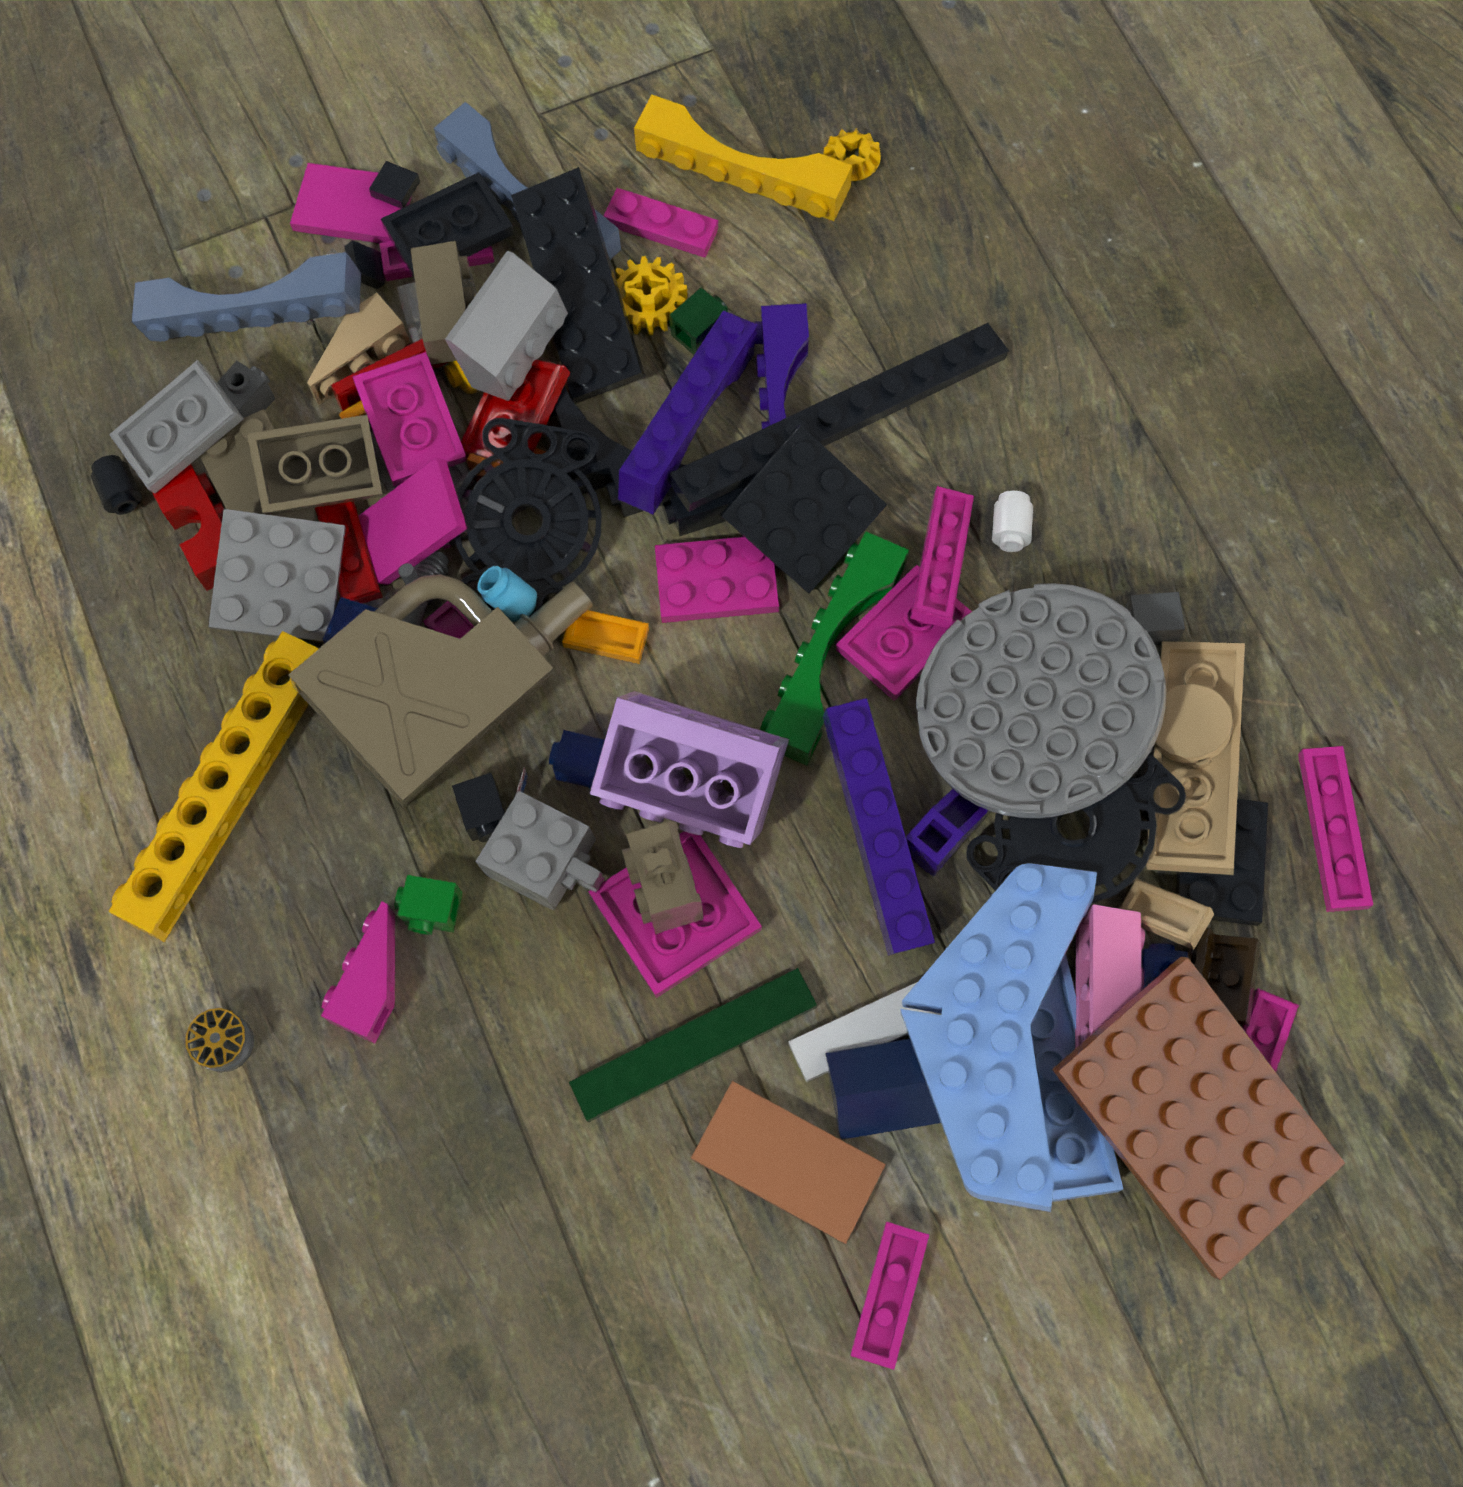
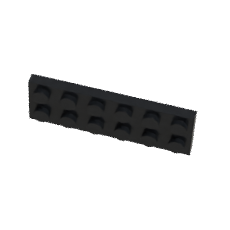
(573, 257)

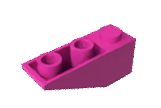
(367, 987)

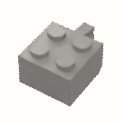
(540, 852)

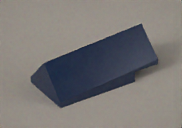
(879, 1090)

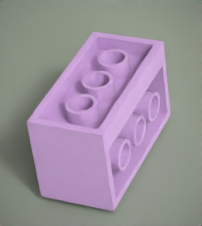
(692, 740)

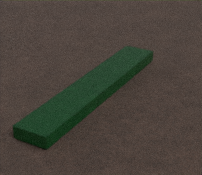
(692, 1045)

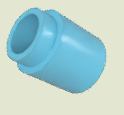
(507, 591)

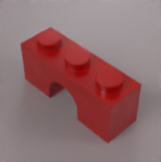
(188, 501)

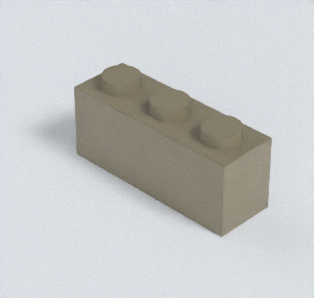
(440, 295)

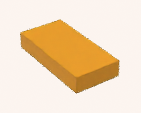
(607, 636)

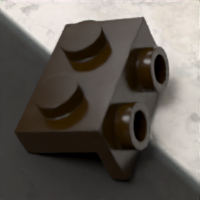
(1230, 969)

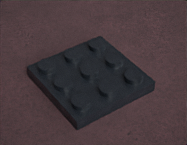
(803, 509)

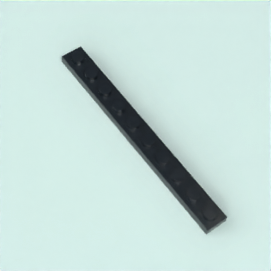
(841, 413)

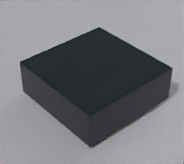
(394, 184)
(368, 262)

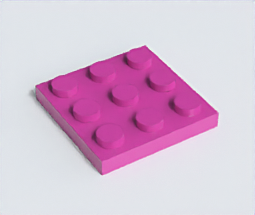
(679, 952)

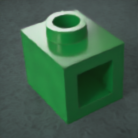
(428, 904)

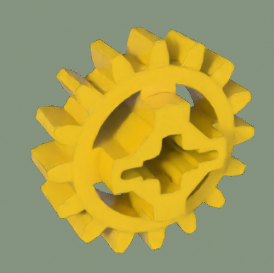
(650, 293)

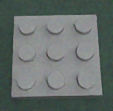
(276, 575)

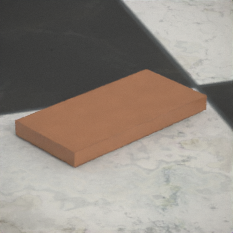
(788, 1162)

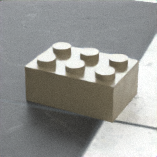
(314, 465)

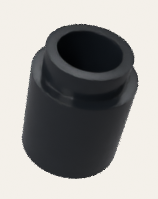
(115, 485)

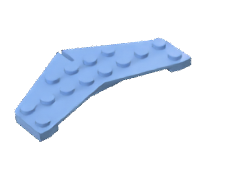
(981, 1046)

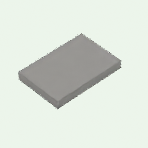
(176, 426)

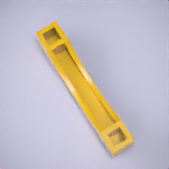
(807, 182)

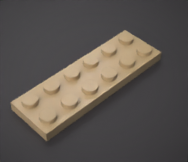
(1204, 830)

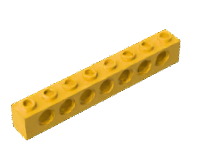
(223, 805)

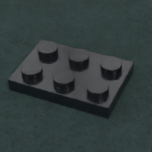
(457, 213)
(1236, 896)

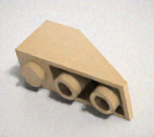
(357, 344)

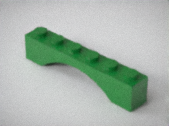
(871, 573)

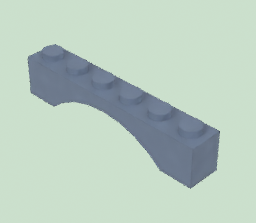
(469, 143)
(314, 290)

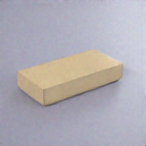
(1168, 913)

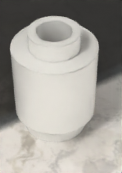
(1012, 521)

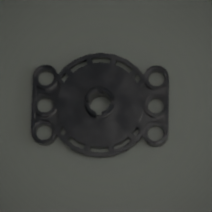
(537, 483)
(1106, 849)

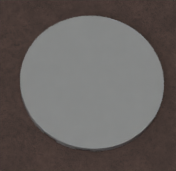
(1041, 701)

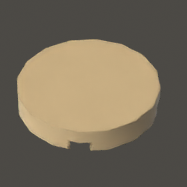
(1194, 724)

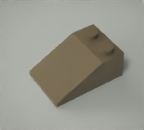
(233, 472)

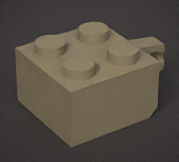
(665, 877)

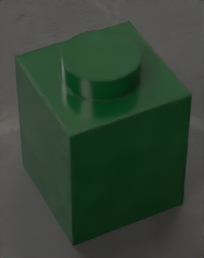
(695, 318)

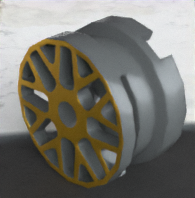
(220, 1041)

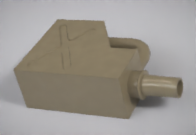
(424, 698)

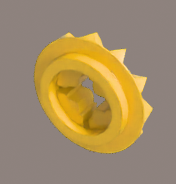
(868, 157)

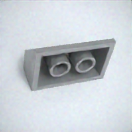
(506, 327)

